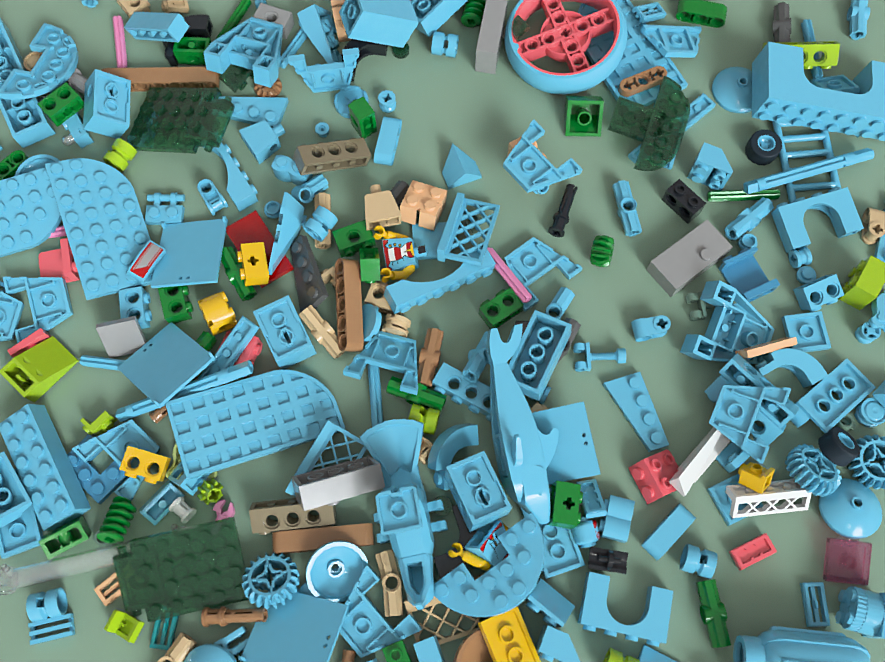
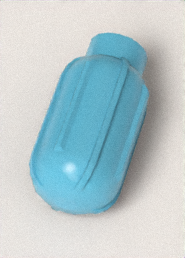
(798, 645)

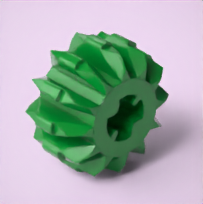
(602, 251)

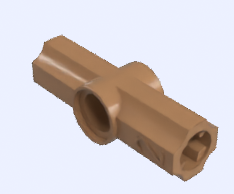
(430, 356)

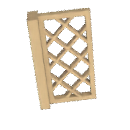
(410, 608)

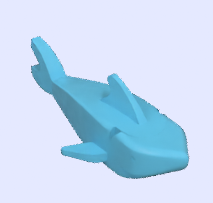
(518, 445)

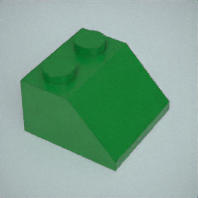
(583, 115)

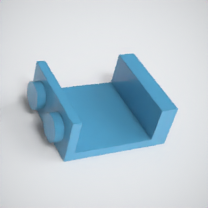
(746, 275)

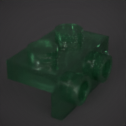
(236, 77)

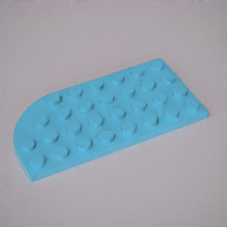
(637, 57)
(26, 211)
(100, 223)
(249, 419)

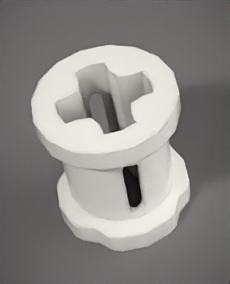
(182, 510)

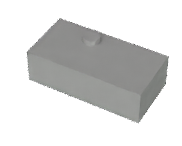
(491, 36)
(689, 258)
(337, 482)

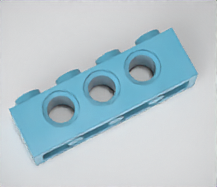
(742, 373)
(450, 374)
(767, 433)

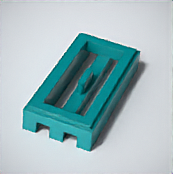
(164, 633)

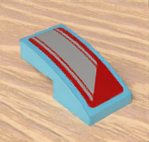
(146, 261)

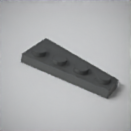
(307, 275)

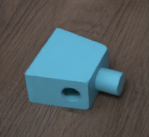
(262, 139)

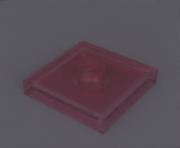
(847, 561)

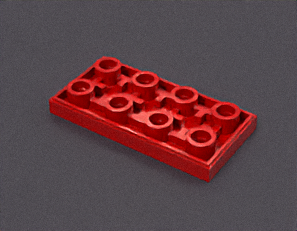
(253, 230)

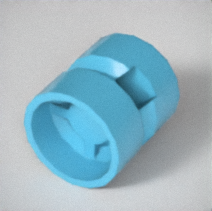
(438, 44)
(320, 223)
(702, 562)
(43, 604)

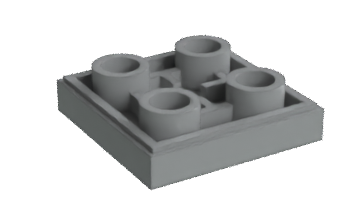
(121, 336)

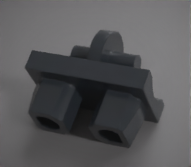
(607, 560)

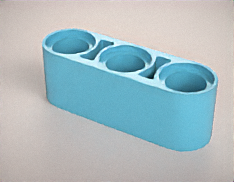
(387, 141)
(668, 531)

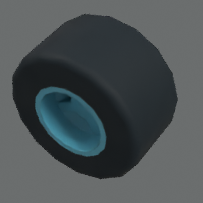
(763, 147)
(839, 446)

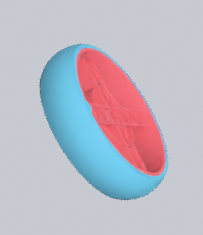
(566, 37)

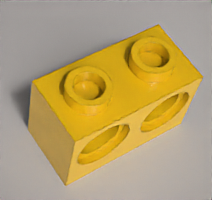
(146, 460)

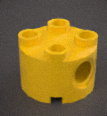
(217, 313)

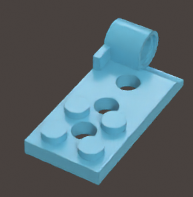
(822, 394)

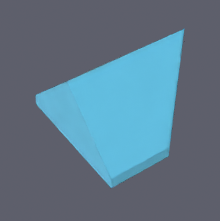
(459, 168)

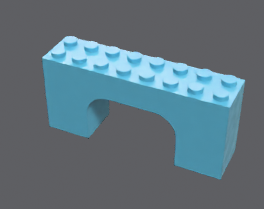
(379, 21)
(786, 95)

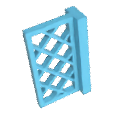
(452, 230)
(320, 445)

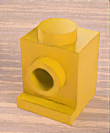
(755, 476)

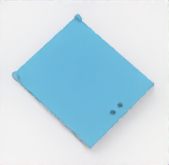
(191, 253)
(166, 364)
(572, 457)
(296, 631)

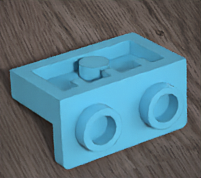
(734, 456)

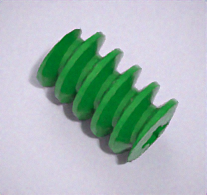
(473, 13)
(116, 520)

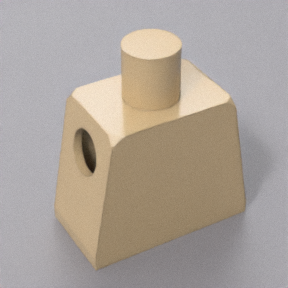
(381, 208)

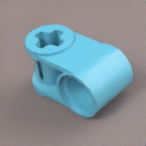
(212, 198)
(647, 327)

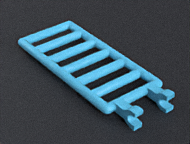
(784, 156)

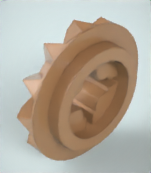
(263, 91)

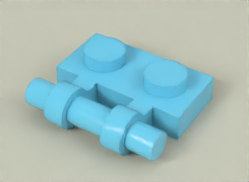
(161, 213)

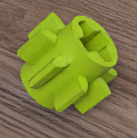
(210, 491)

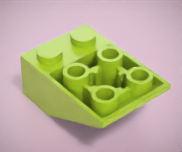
(38, 368)

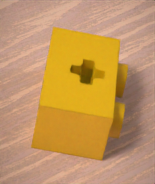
(254, 254)

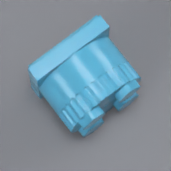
(862, 612)

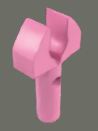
(223, 515)

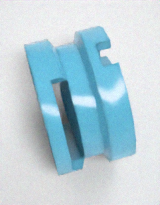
(870, 413)

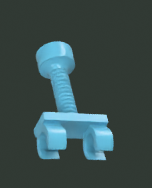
(619, 356)

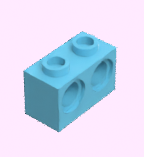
(817, 289)
(140, 307)

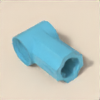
(310, 188)

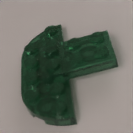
(656, 127)

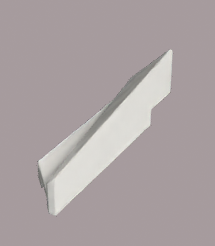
(698, 461)

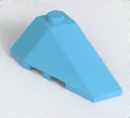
(320, 29)
(287, 230)

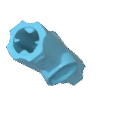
(628, 217)
(477, 361)

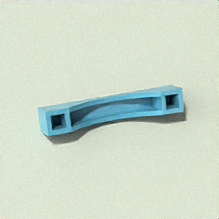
(239, 190)
(405, 293)

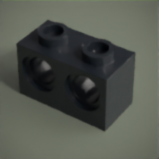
(683, 201)

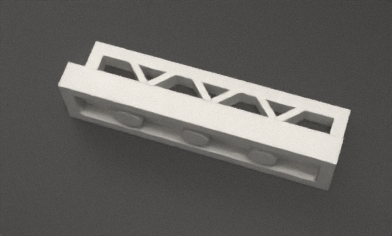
(776, 491)

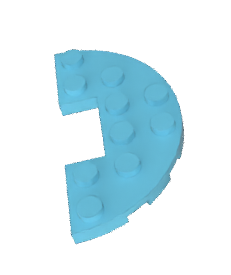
(50, 71)
(505, 583)

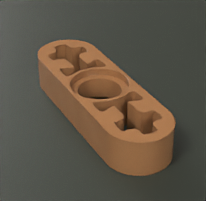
(637, 87)

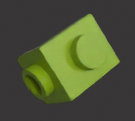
(100, 425)
(124, 625)

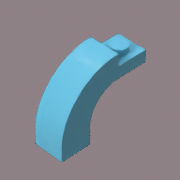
(800, 363)
(446, 447)

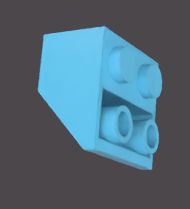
(711, 167)
(550, 604)
(555, 645)

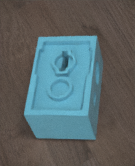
(107, 104)
(284, 332)
(477, 491)

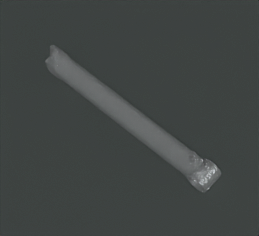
(52, 569)

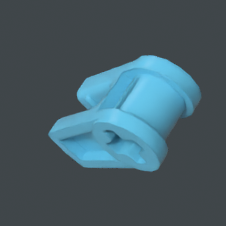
(226, 641)

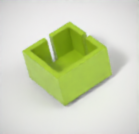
(864, 283)

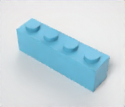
(157, 26)

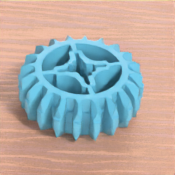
(873, 446)
(813, 470)
(255, 580)

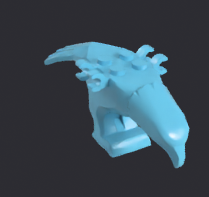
(404, 505)

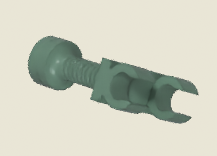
(699, 314)

